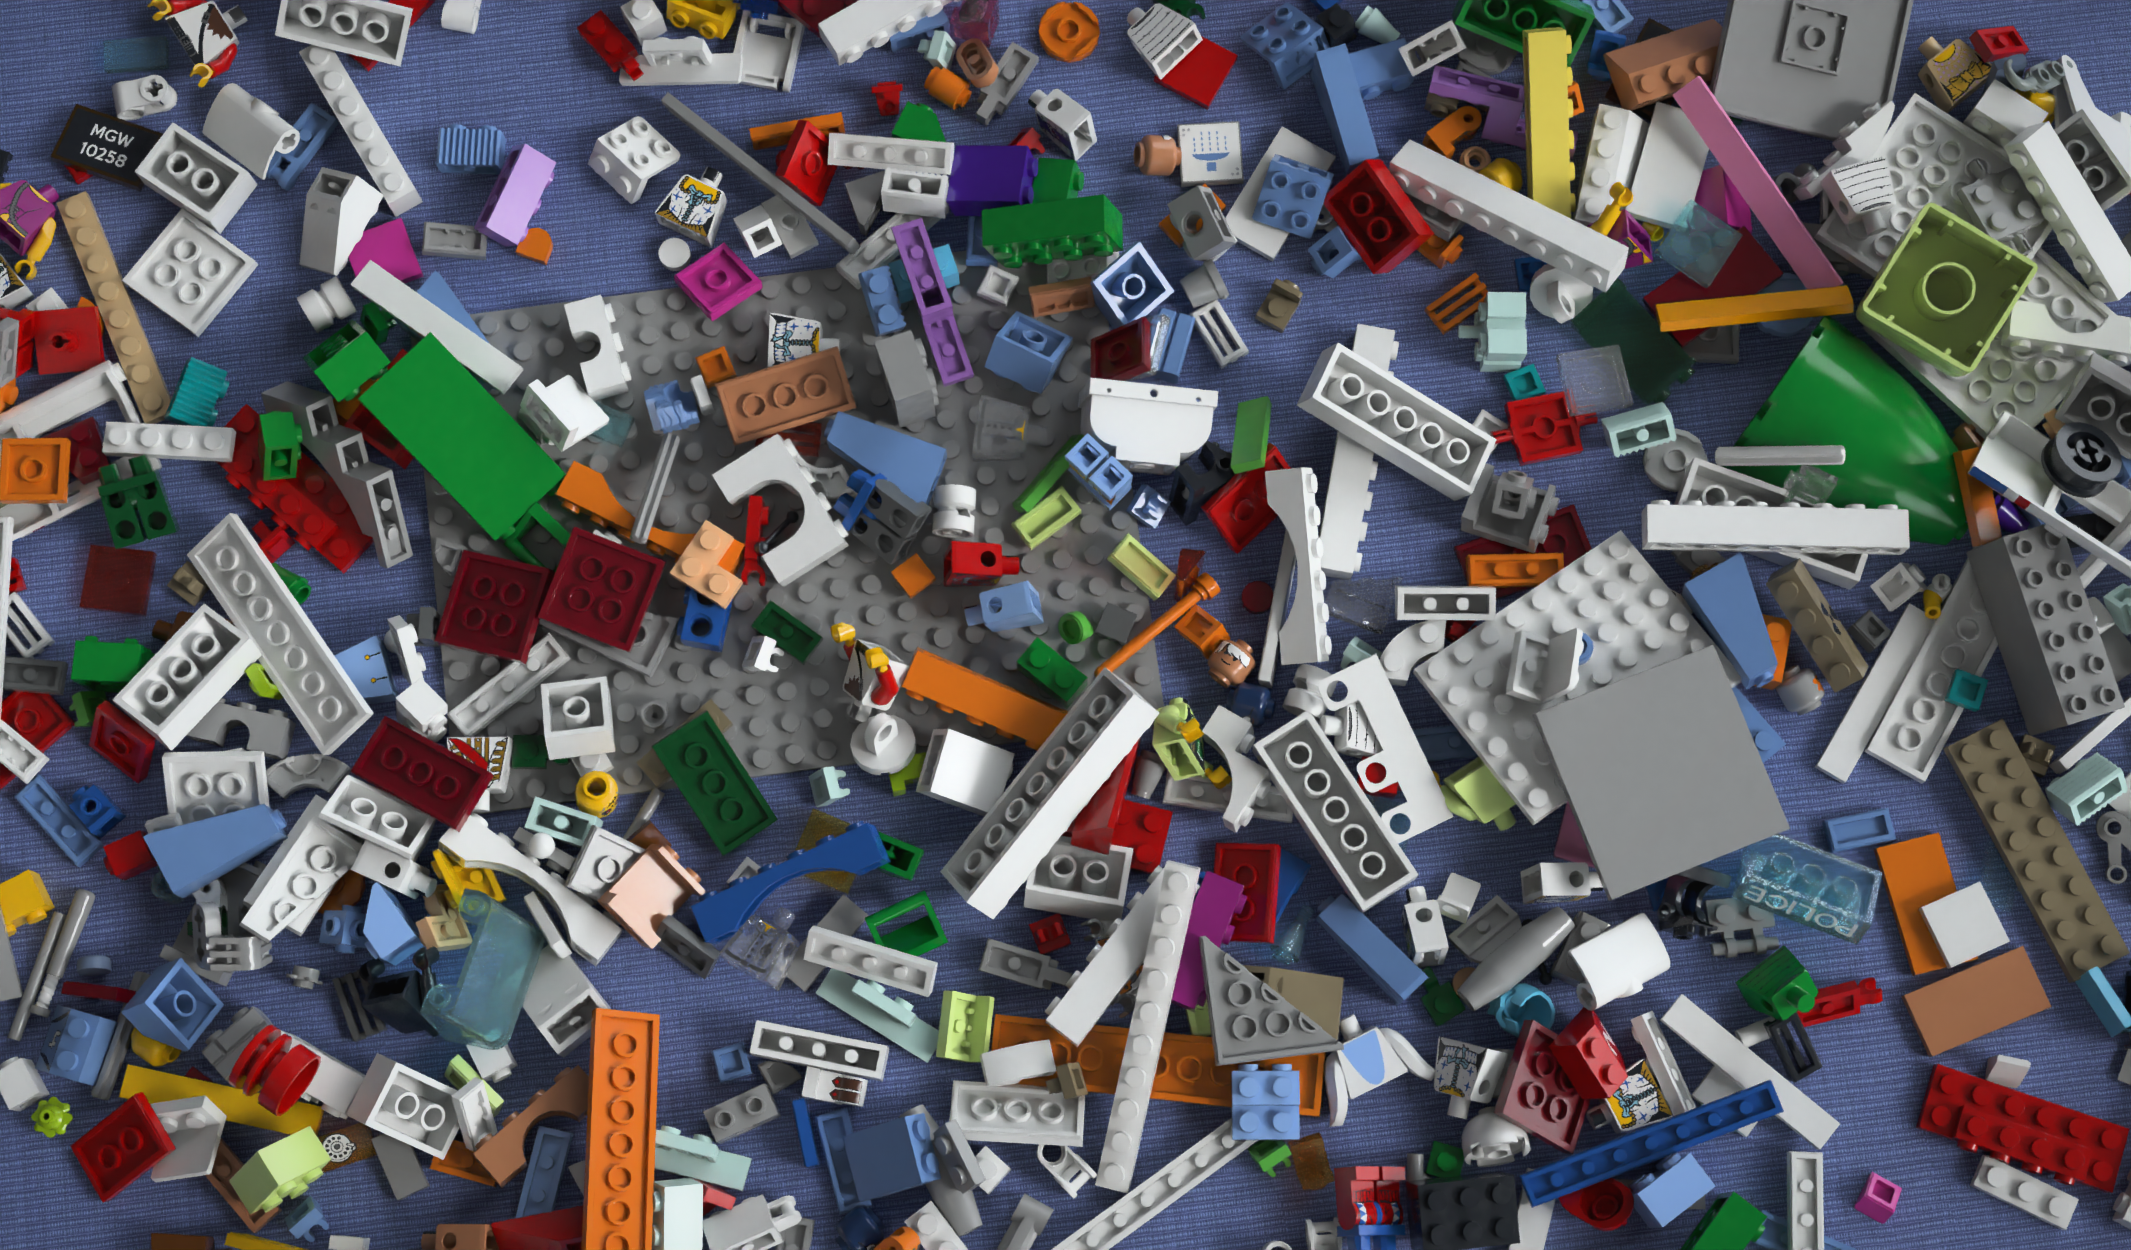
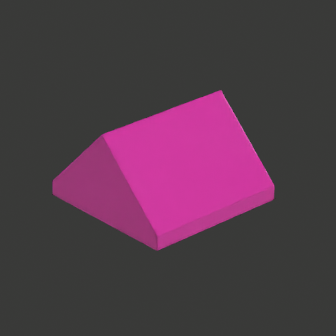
(1723, 199)

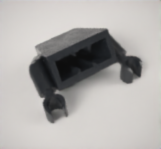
(400, 996)

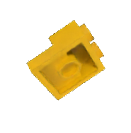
(709, 17)

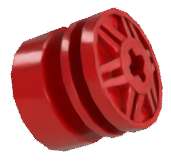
(274, 1070)

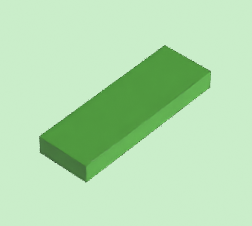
(1251, 435)
(1045, 478)

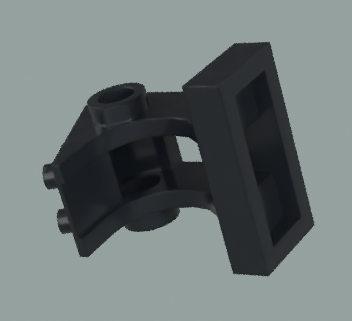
(1192, 490)
(1688, 919)

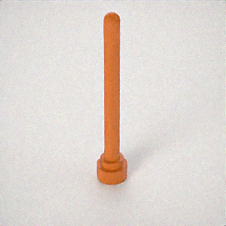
(1204, 588)

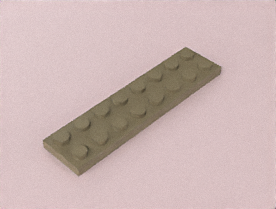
(2036, 850)

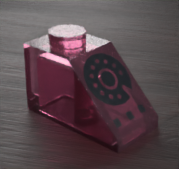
(976, 20)

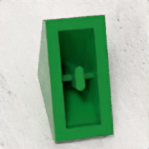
(903, 858)

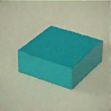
(1524, 383)
(1966, 690)

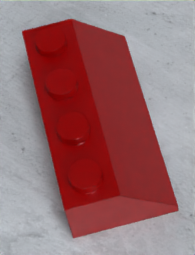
(1097, 821)

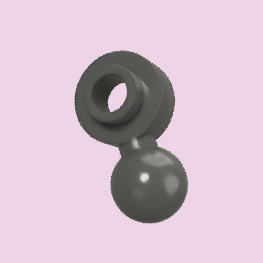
(1790, 181)

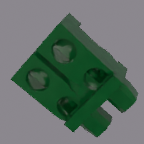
(126, 496)

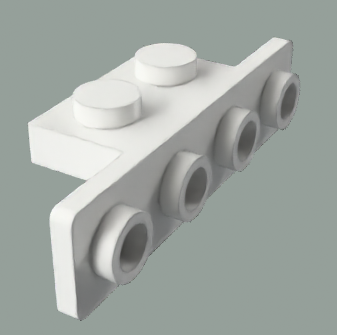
(684, 63)

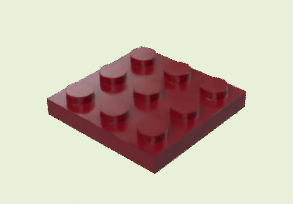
(602, 589)
(494, 606)
(1539, 1093)

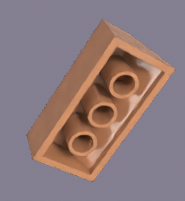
(1663, 64)

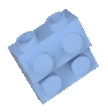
(1265, 1103)

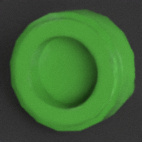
(1075, 627)

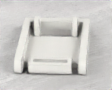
(769, 57)

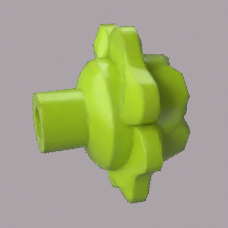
(52, 1117)

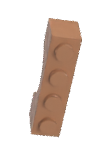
(504, 1153)

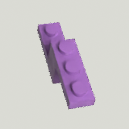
(1503, 100)
(932, 302)

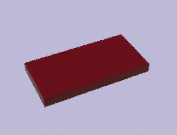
(1744, 273)
(1564, 536)
(422, 773)

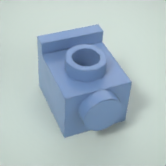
(1327, 247)

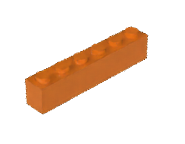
(981, 698)

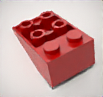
(541, 1231)

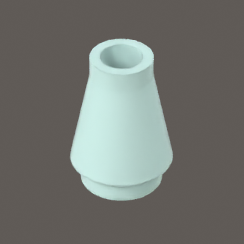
(1376, 26)

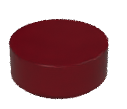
(1257, 597)

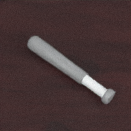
(68, 938)

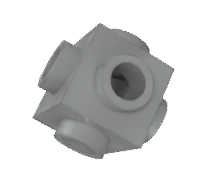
(1510, 504)

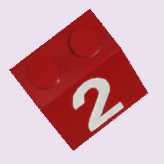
(1589, 1057)

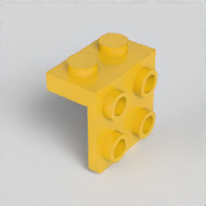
(460, 878)

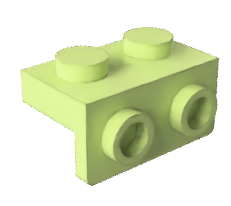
(964, 1026)

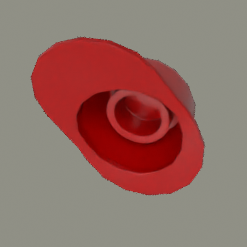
(1601, 1205)

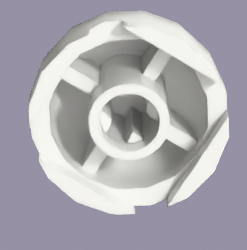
(1492, 1139)

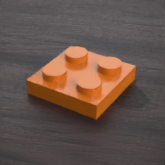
(34, 470)

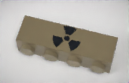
(1817, 625)

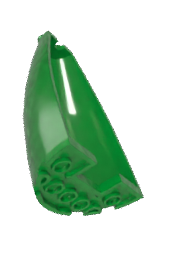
(1891, 438)

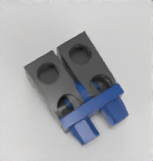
(881, 515)

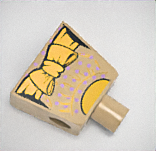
(1951, 72)

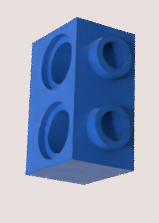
(699, 613)

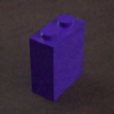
(990, 178)

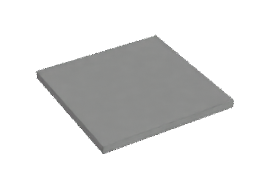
(1809, 61)
(1661, 772)

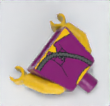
(27, 221)
(1625, 229)

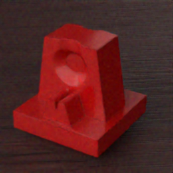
(888, 96)
(273, 542)

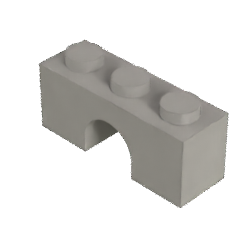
(268, 731)

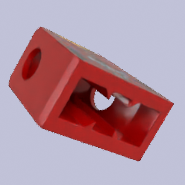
(964, 564)

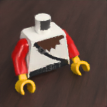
(203, 33)
(872, 673)

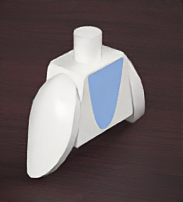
(1367, 1062)

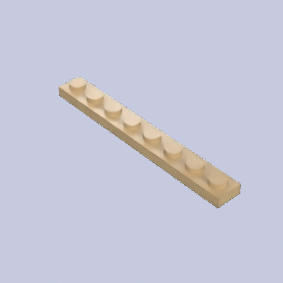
(115, 307)

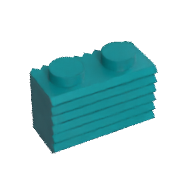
(197, 394)

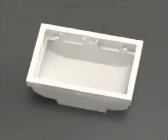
(1146, 430)

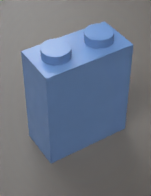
(892, 1157)

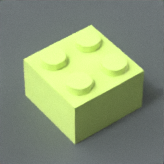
(280, 1171)

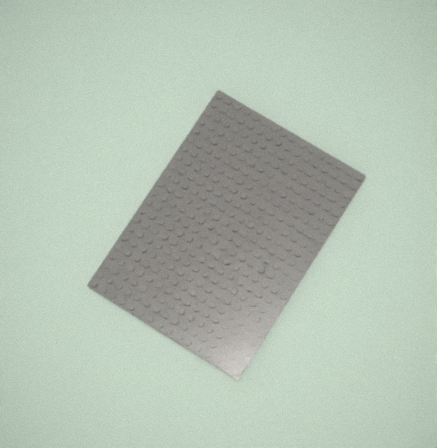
(800, 712)

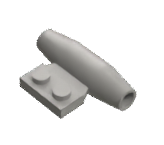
(1505, 948)
(958, 1173)

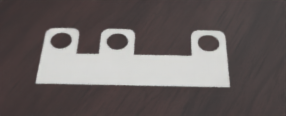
(1401, 750)

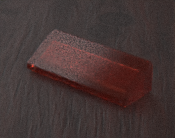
(1188, 569)

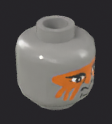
(1800, 690)

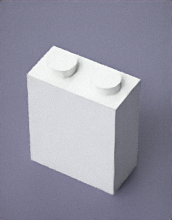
(964, 771)

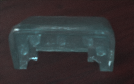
(493, 978)

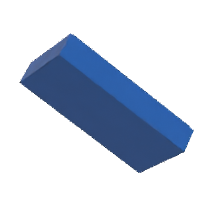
(805, 1133)

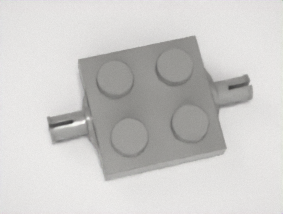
(2001, 205)

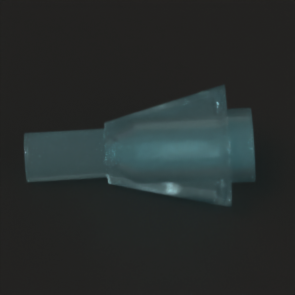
(1289, 943)

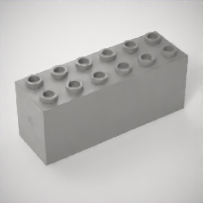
(2045, 629)

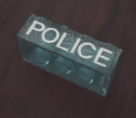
(1808, 886)

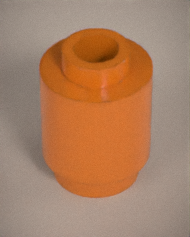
(948, 87)

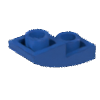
(1291, 876)

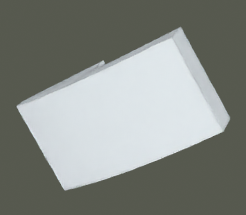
(1017, 1062)

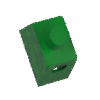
(1779, 986)

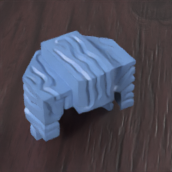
(671, 407)

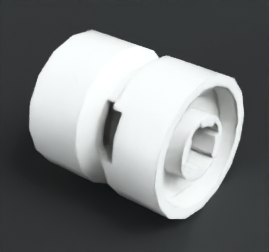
(326, 304)
(954, 510)
(1306, 693)

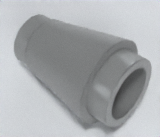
(1147, 774)

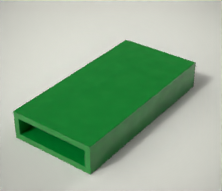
(462, 437)

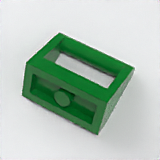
(534, 516)
(915, 937)

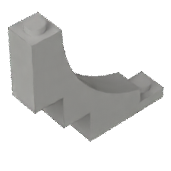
(342, 452)

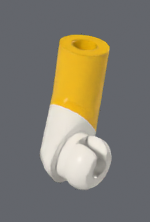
(1935, 595)

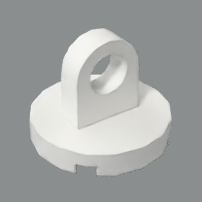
(1559, 294)
(883, 744)

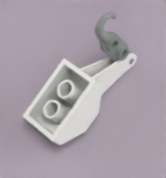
(2092, 138)

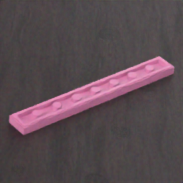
(1756, 186)

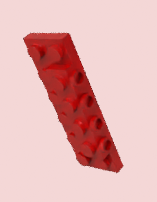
(306, 503)
(2022, 1129)

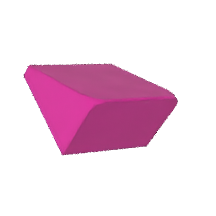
(1878, 1198)

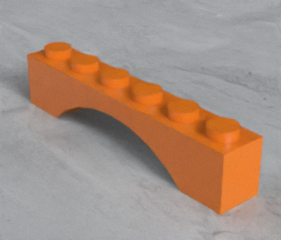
(589, 493)

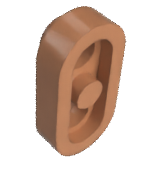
(977, 63)

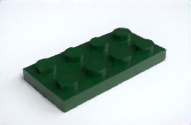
(714, 782)

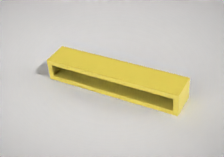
(1548, 118)

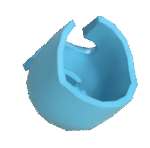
(1522, 1004)

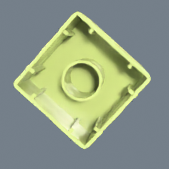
(1945, 291)

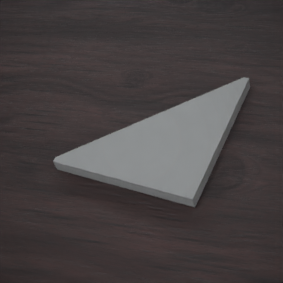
(1251, 1018)

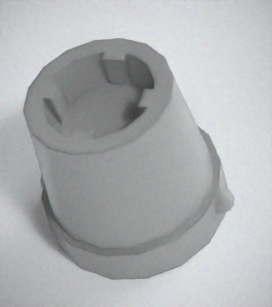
(1204, 285)

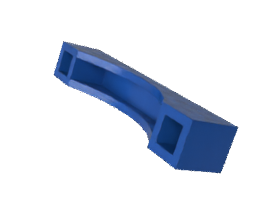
(725, 912)

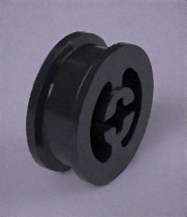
(2081, 459)

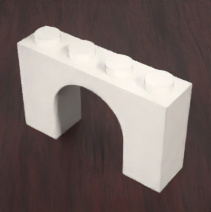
(776, 464)

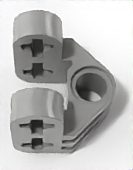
(229, 952)

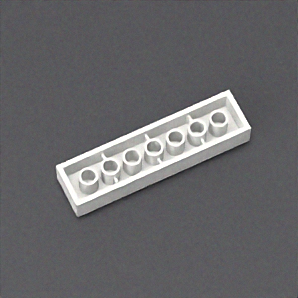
(1049, 793)

